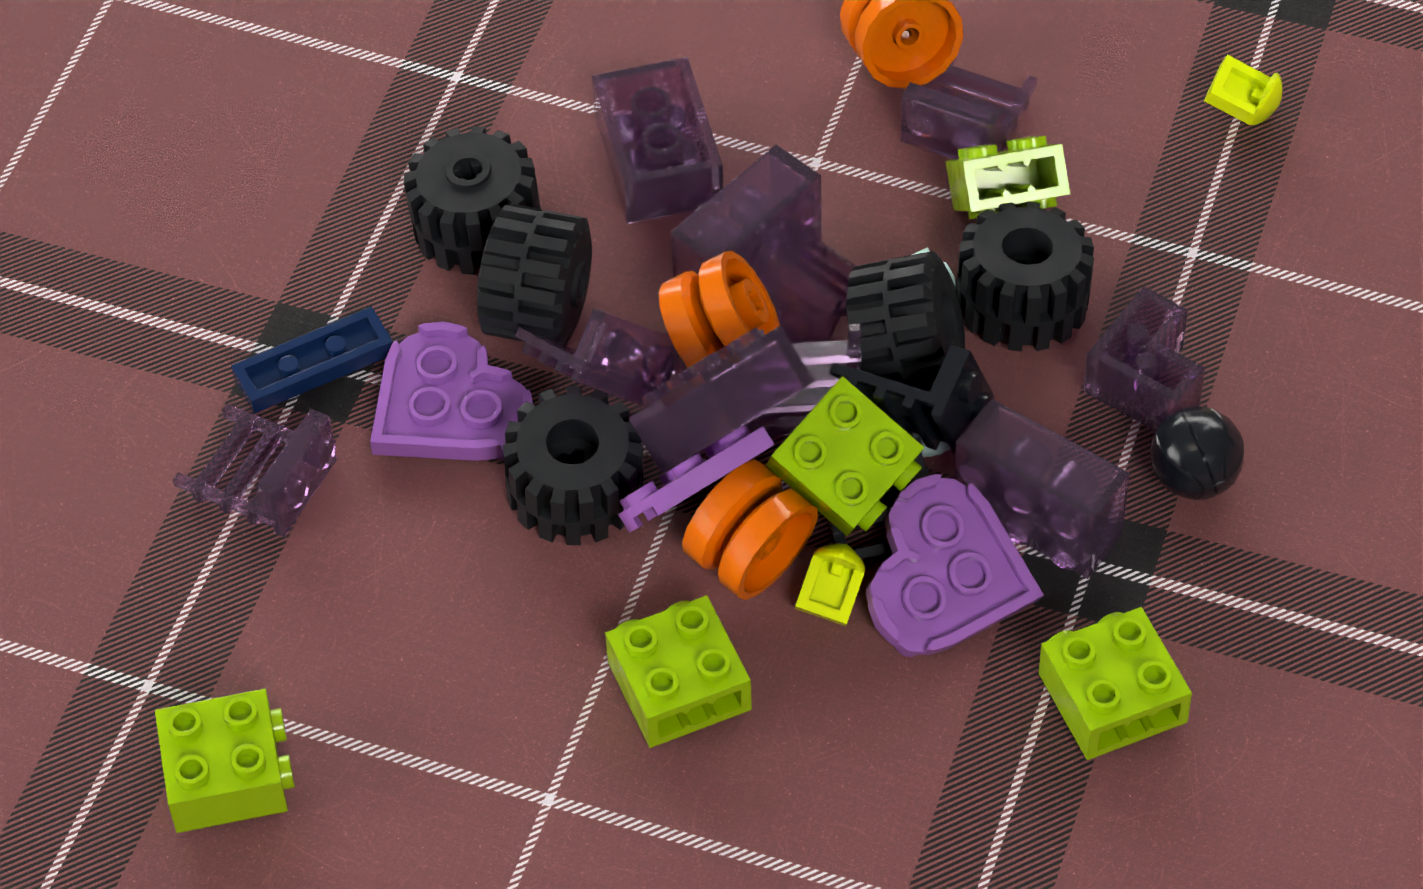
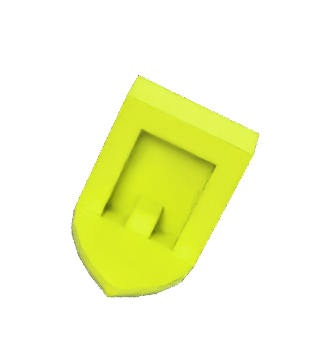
(1244, 91)
(831, 583)

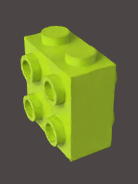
(1018, 175)
(847, 458)
(678, 671)
(1114, 682)
(223, 760)

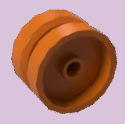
(903, 38)
(714, 306)
(749, 529)

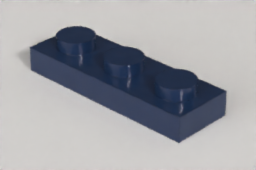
(312, 359)

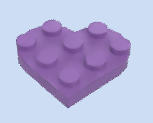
(444, 398)
(693, 475)
(947, 569)

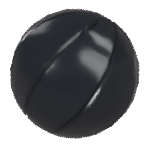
(1197, 453)

